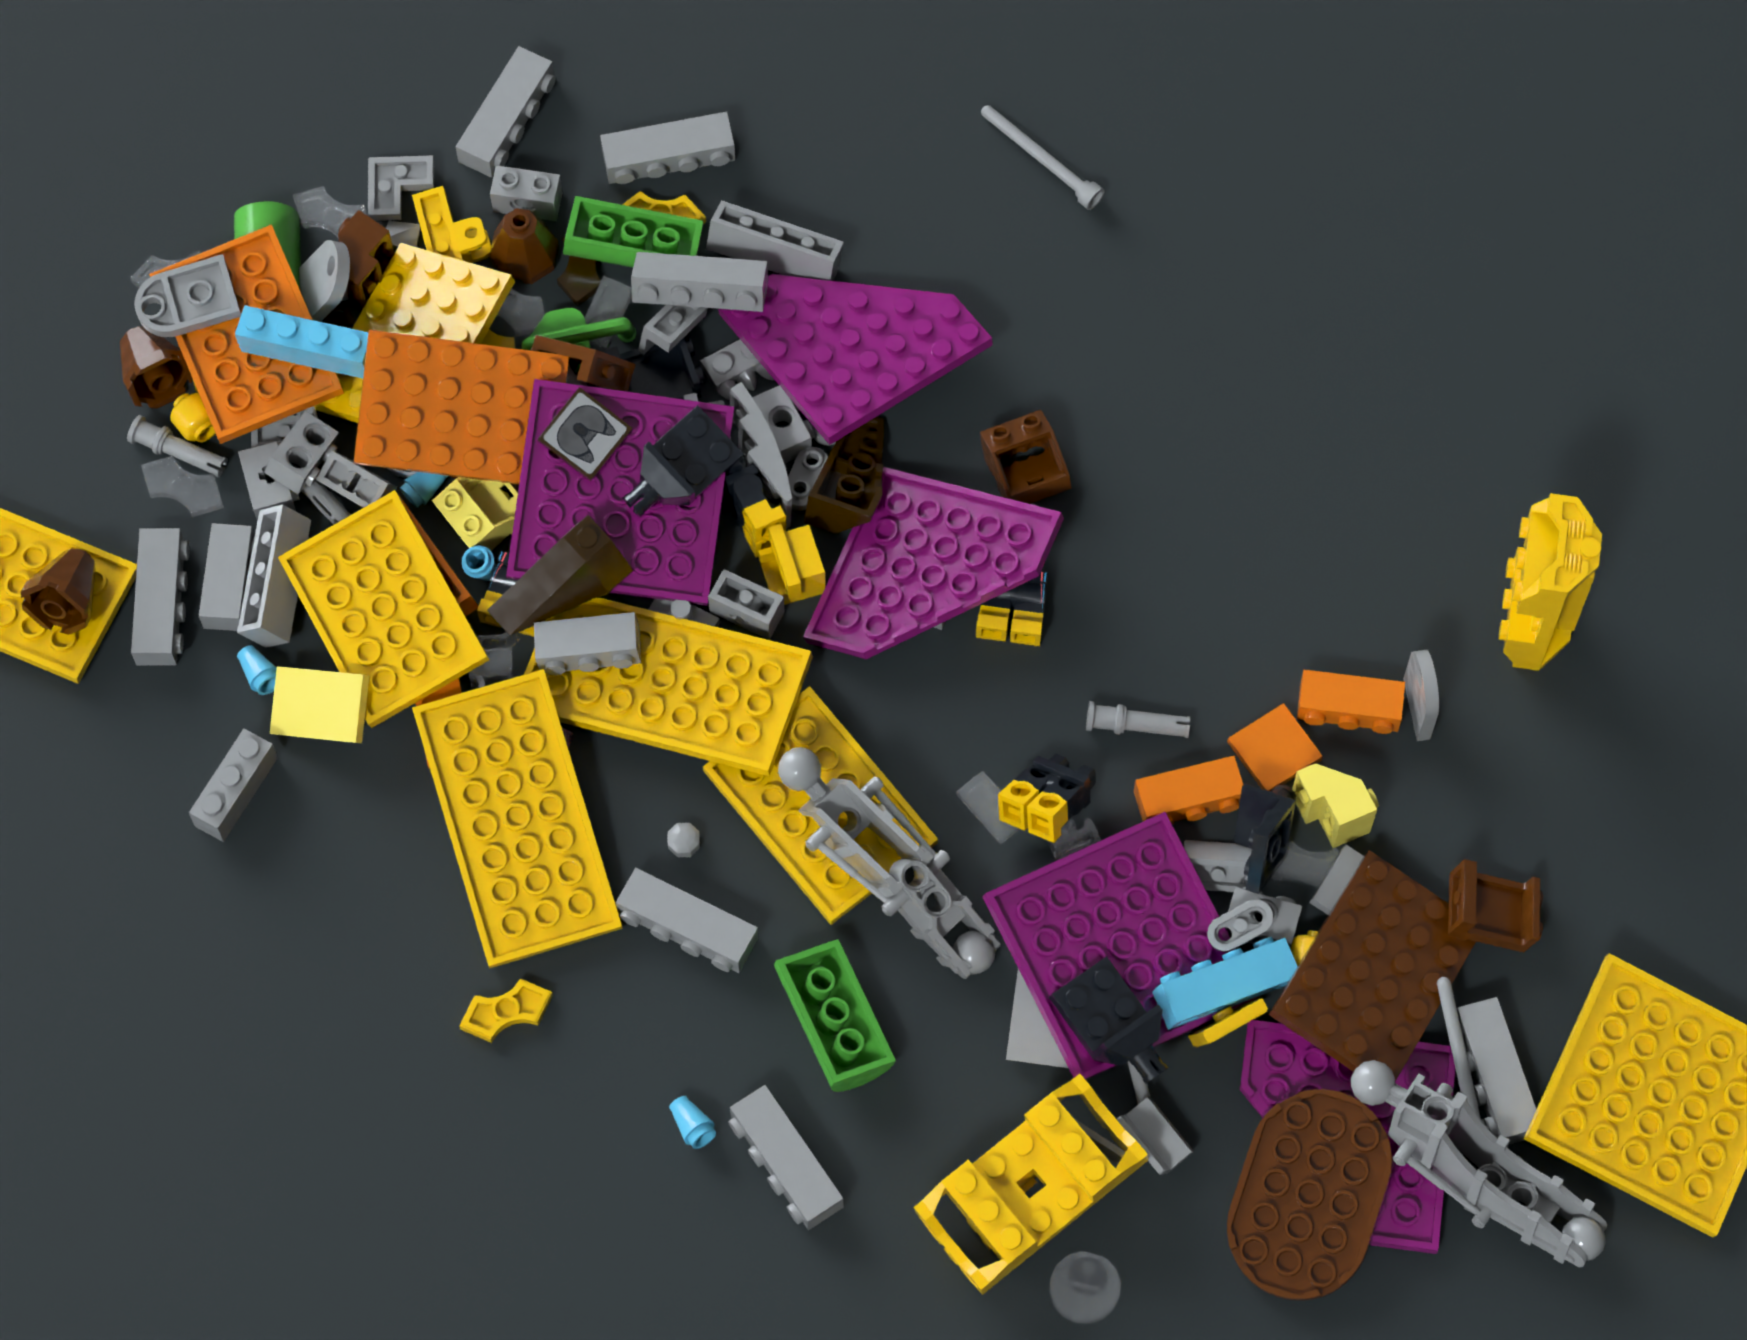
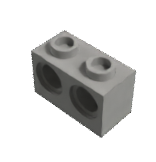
(299, 451)
(353, 480)

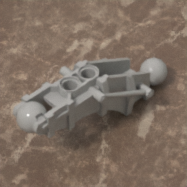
(973, 950)
(1434, 1129)

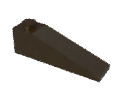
(849, 481)
(572, 572)

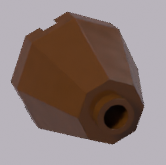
(524, 246)
(152, 368)
(62, 592)

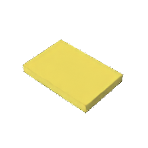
(319, 704)

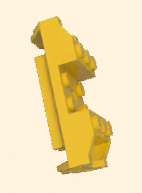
(1548, 580)
(995, 1185)

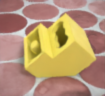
(479, 510)
(1337, 801)

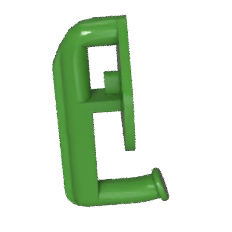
(571, 327)

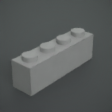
(505, 112)
(668, 148)
(785, 246)
(699, 281)
(268, 593)
(158, 596)
(686, 920)
(1496, 1070)
(785, 1157)

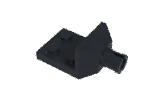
(683, 463)
(1265, 827)
(1111, 1020)

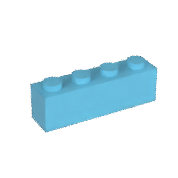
(302, 341)
(1225, 983)

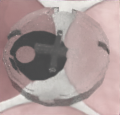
(1085, 1287)

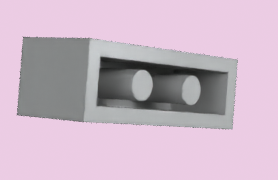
(225, 576)
(587, 643)
(233, 785)

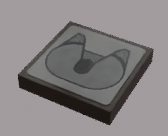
(585, 434)

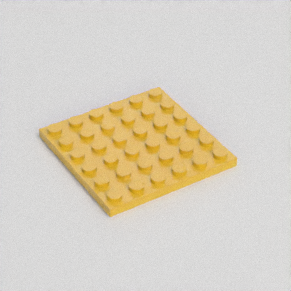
(1651, 1096)

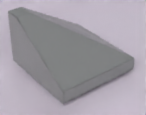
(403, 233)

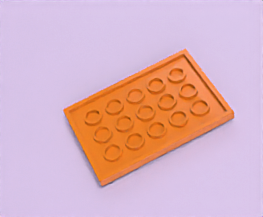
(245, 388)
(448, 405)

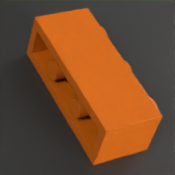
(1350, 701)
(1191, 791)

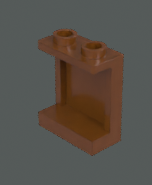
(596, 366)
(1494, 908)

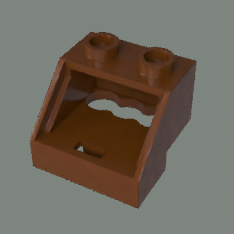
(369, 255)
(1023, 478)

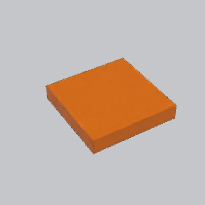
(1274, 748)

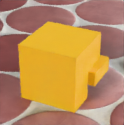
(792, 564)

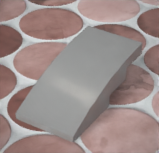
(761, 449)
(1029, 1034)

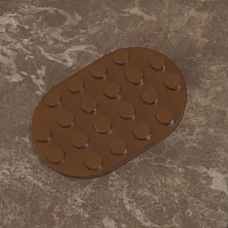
(1309, 1195)

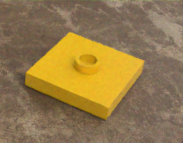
(1227, 1021)

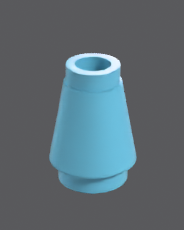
(421, 487)
(478, 562)
(258, 670)
(692, 1122)

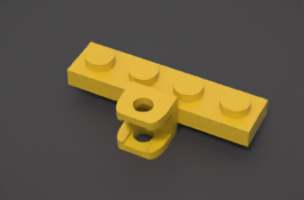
(445, 235)

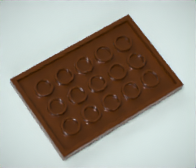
(1373, 969)

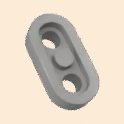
(805, 475)
(1238, 923)

